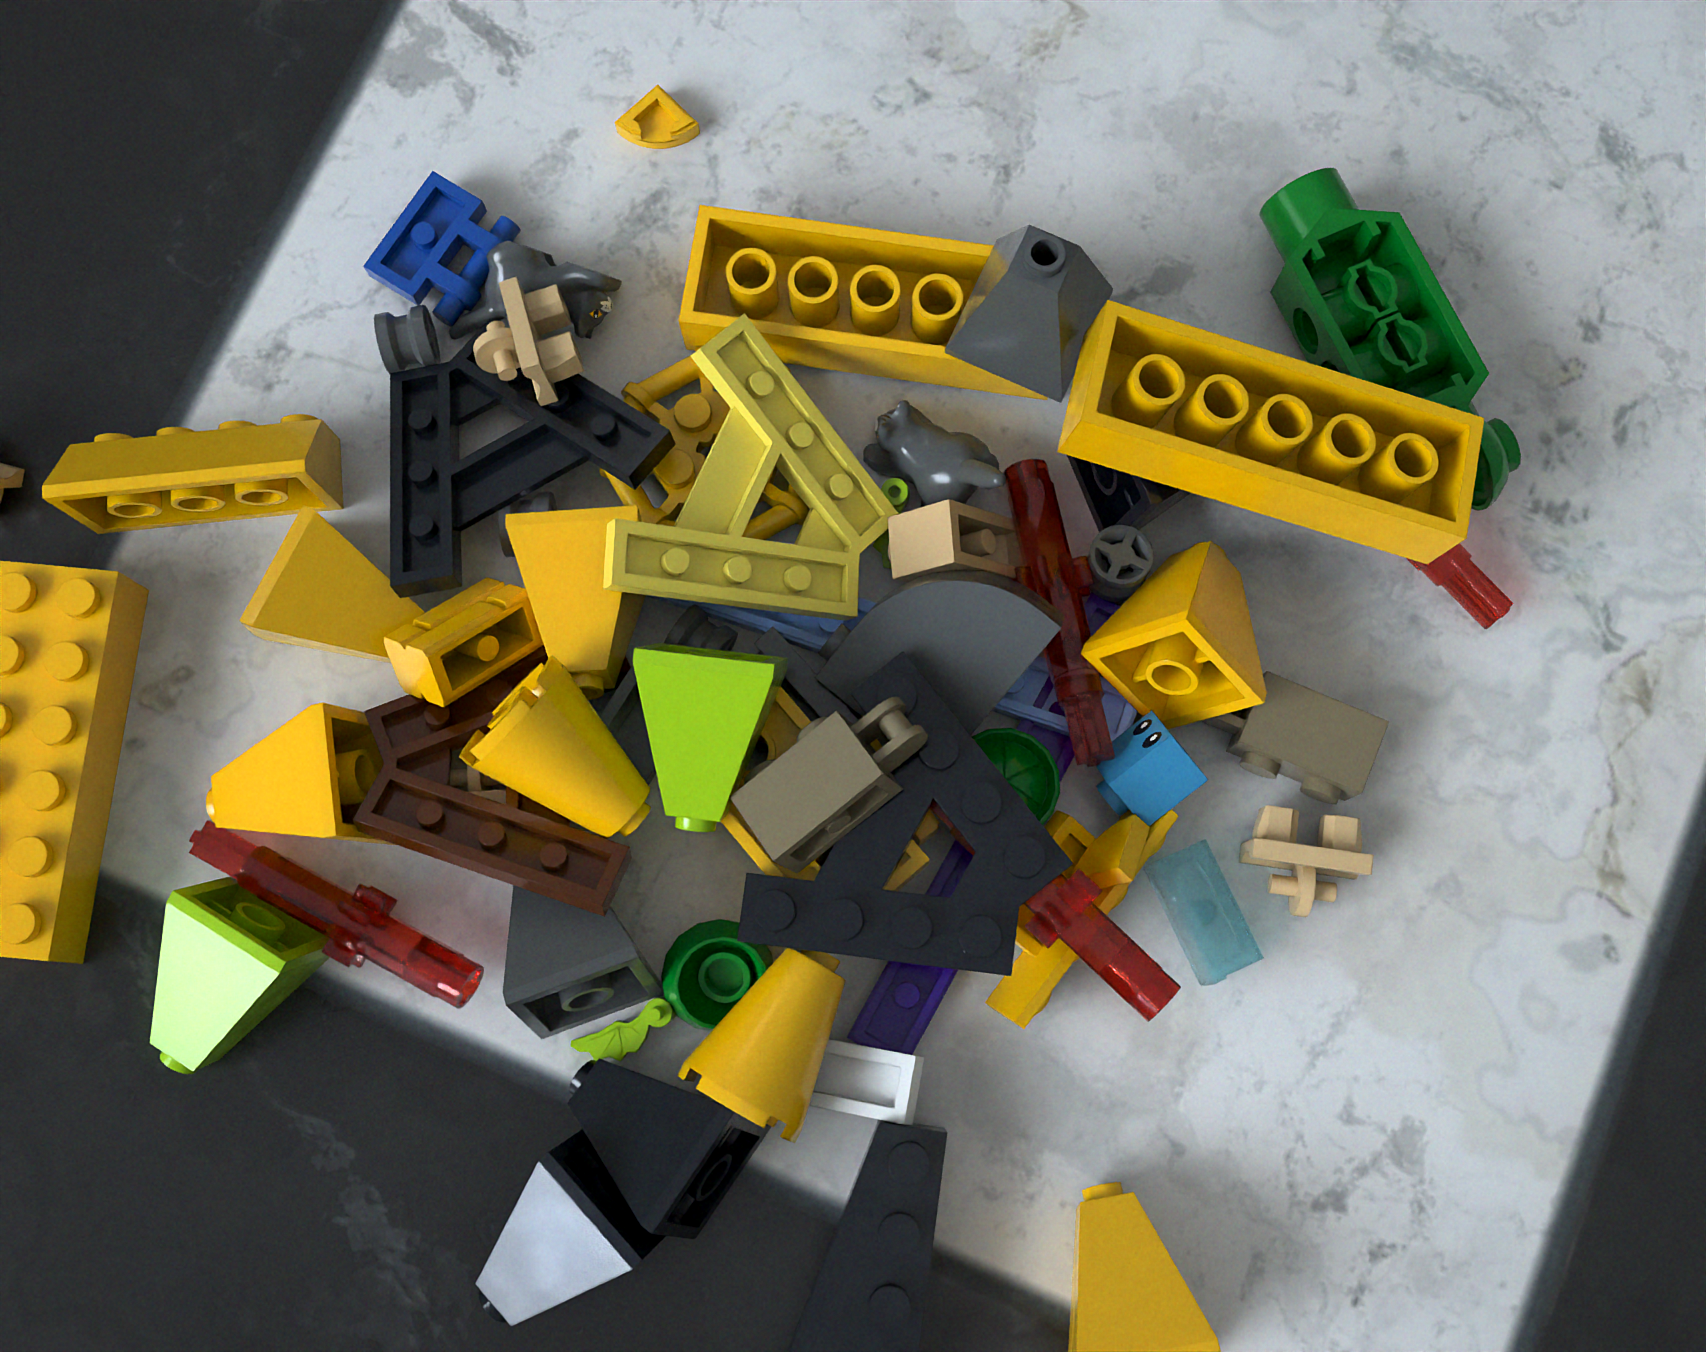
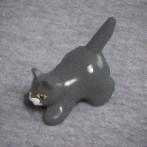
(535, 269)
(934, 460)

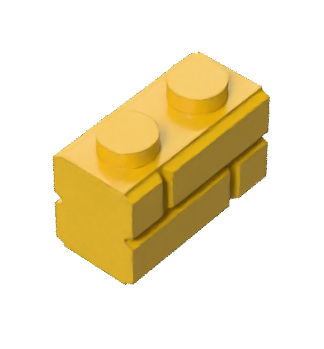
(464, 641)

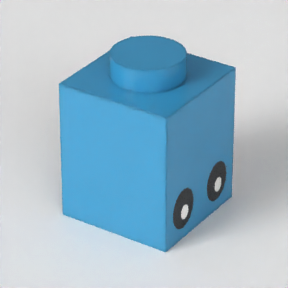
(1148, 771)

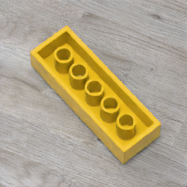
(837, 295)
(1272, 434)
(63, 716)

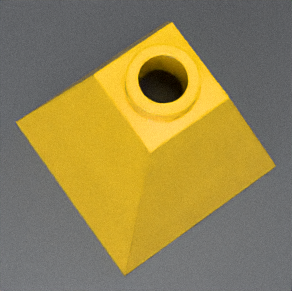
(564, 576)
(326, 595)
(1183, 641)
(301, 778)
(1127, 1284)

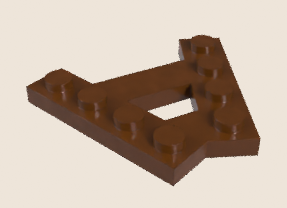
(508, 841)

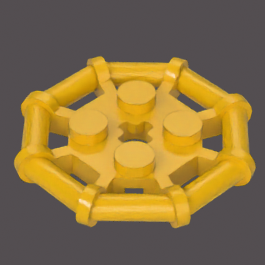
(694, 426)

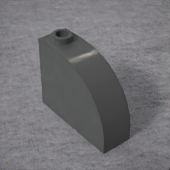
(958, 628)

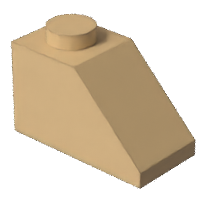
(951, 538)

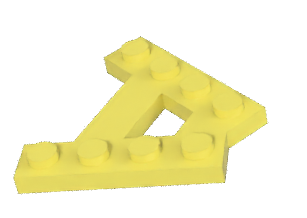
(705, 551)

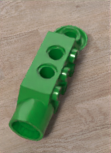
(1375, 310)

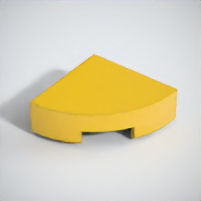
(657, 122)
(1115, 853)

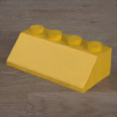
(199, 475)

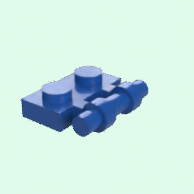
(426, 240)

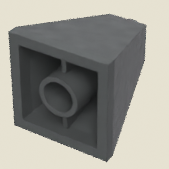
(1031, 311)
(570, 965)

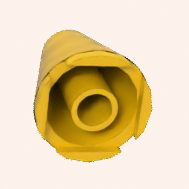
(560, 754)
(772, 1042)

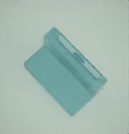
(1203, 913)

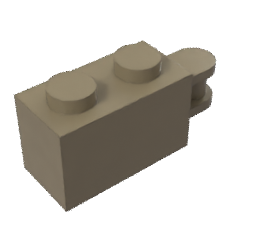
(1305, 739)
(826, 782)

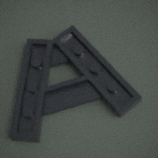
(441, 495)
(847, 903)

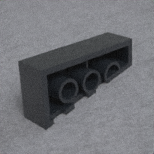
(881, 1251)

